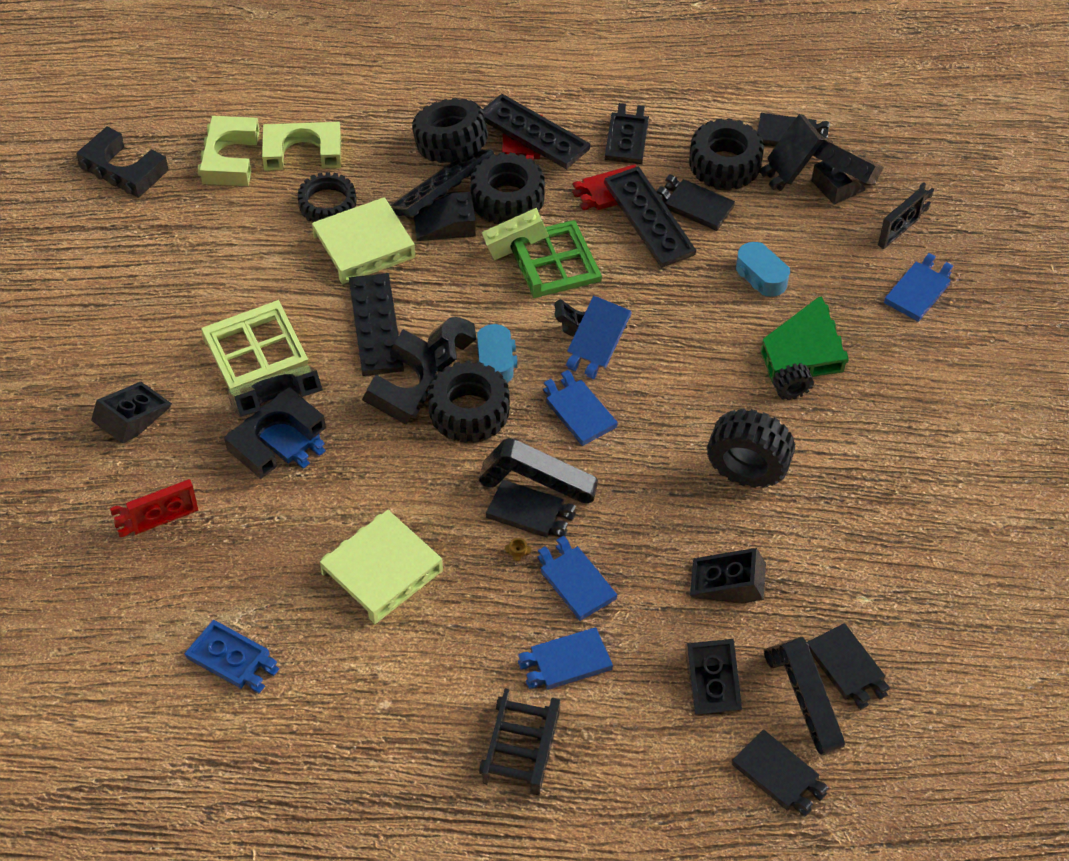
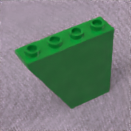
(806, 339)

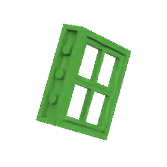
(528, 266)

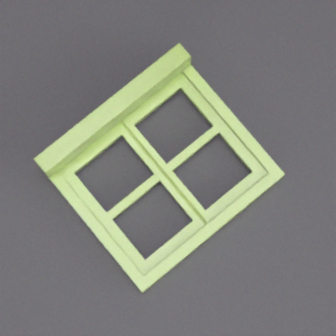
(244, 323)

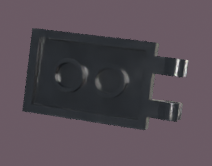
(774, 126)
(627, 136)
(792, 153)
(695, 202)
(904, 216)
(530, 510)
(848, 665)
(779, 773)

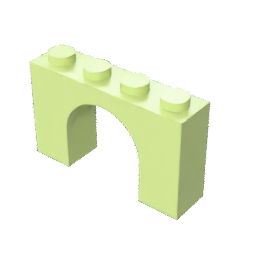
(221, 133)
(281, 136)

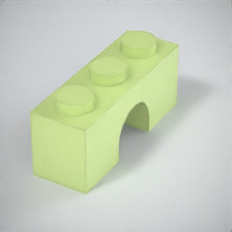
(525, 225)

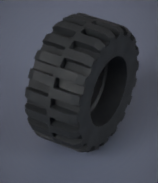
(450, 130)
(728, 137)
(506, 171)
(474, 422)
(751, 448)

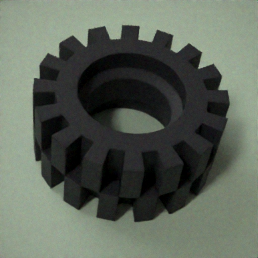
(793, 381)

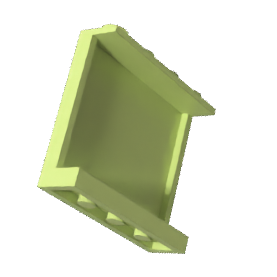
(364, 239)
(382, 565)

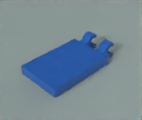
(919, 288)
(597, 335)
(579, 409)
(291, 444)
(576, 579)
(231, 656)
(566, 659)

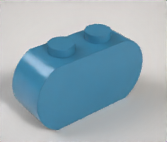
(762, 269)
(496, 349)

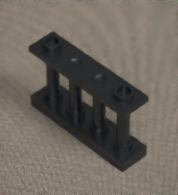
(538, 755)

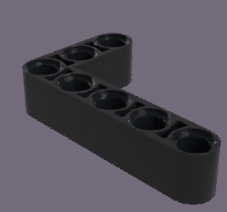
(539, 467)
(809, 691)

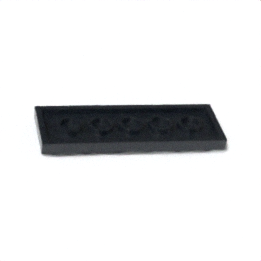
(535, 131)
(438, 184)
(650, 217)
(375, 323)

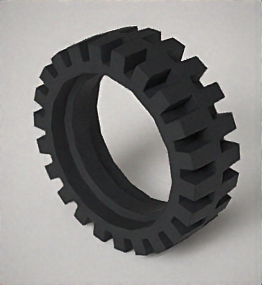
(320, 183)

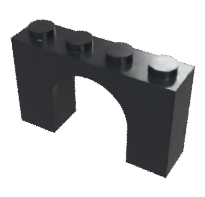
(854, 165)
(133, 178)
(248, 397)
(399, 401)
(286, 409)

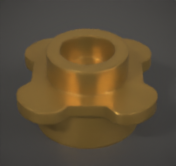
(518, 543)

